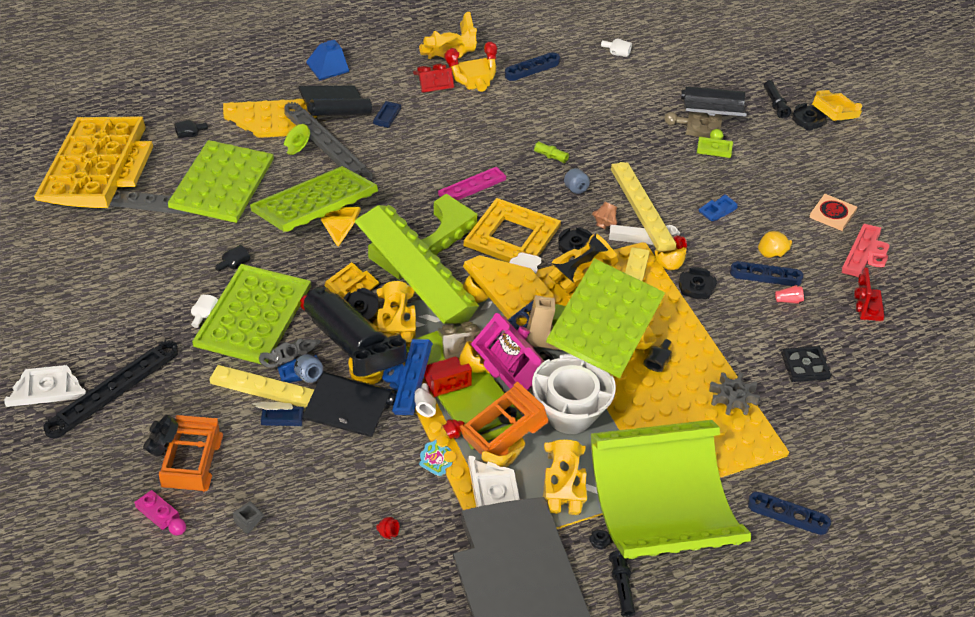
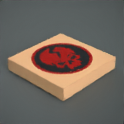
(833, 212)

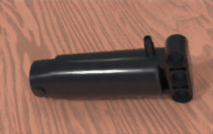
(354, 333)

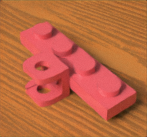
(866, 249)

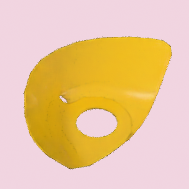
(505, 461)

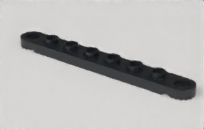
(110, 389)

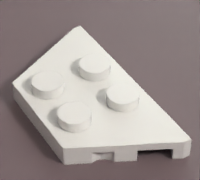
(45, 386)
(492, 483)

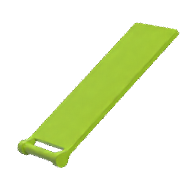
(468, 401)

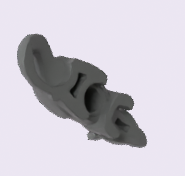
(287, 352)

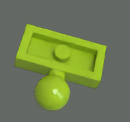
(715, 145)

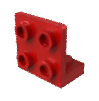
(434, 78)
(869, 300)
(447, 376)

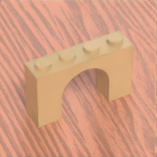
(541, 322)

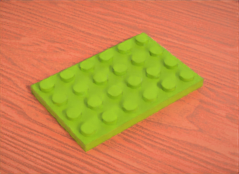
(221, 181)
(313, 198)
(252, 313)
(606, 318)

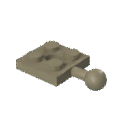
(695, 121)

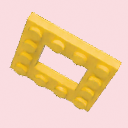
(481, 240)

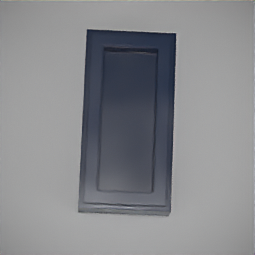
(387, 114)
(283, 417)

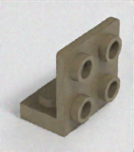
(455, 337)

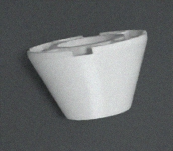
(572, 392)

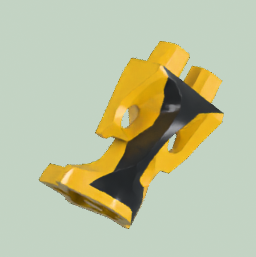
(573, 269)

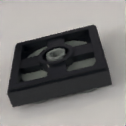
(805, 364)

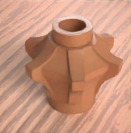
(605, 215)

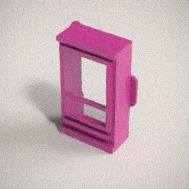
(494, 365)

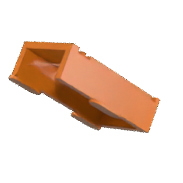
(532, 421)
(191, 479)

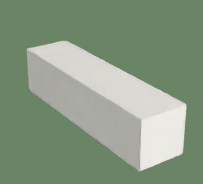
(629, 234)

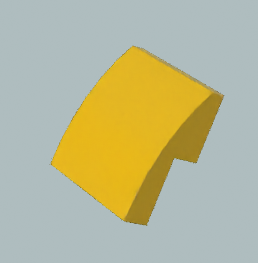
(350, 279)

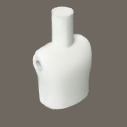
(618, 47)
(202, 309)
(425, 401)

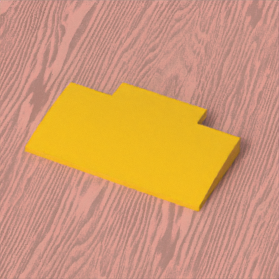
(96, 161)

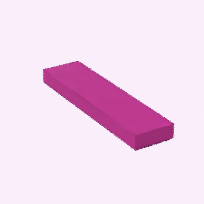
(474, 184)

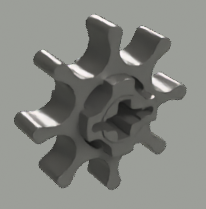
(734, 393)

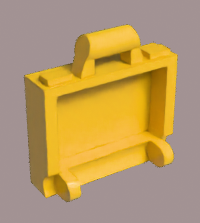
(836, 105)

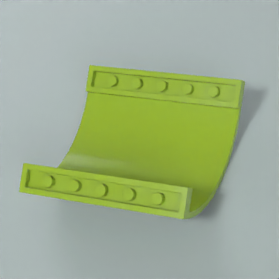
(663, 489)

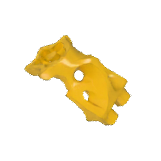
(438, 43)
(396, 294)
(565, 490)

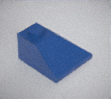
(328, 60)

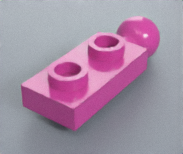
(161, 513)

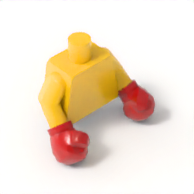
(474, 72)

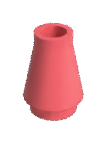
(790, 295)

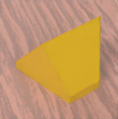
(340, 222)

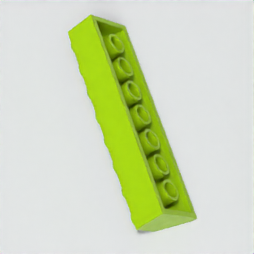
(418, 265)

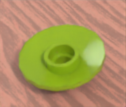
(297, 139)

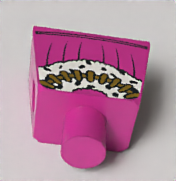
(507, 350)

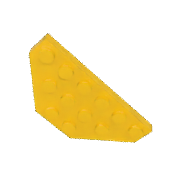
(262, 117)
(507, 284)

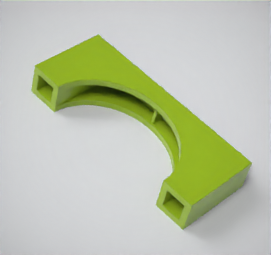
(455, 223)

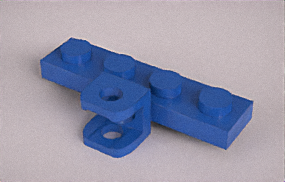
(409, 377)

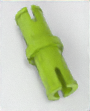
(551, 152)

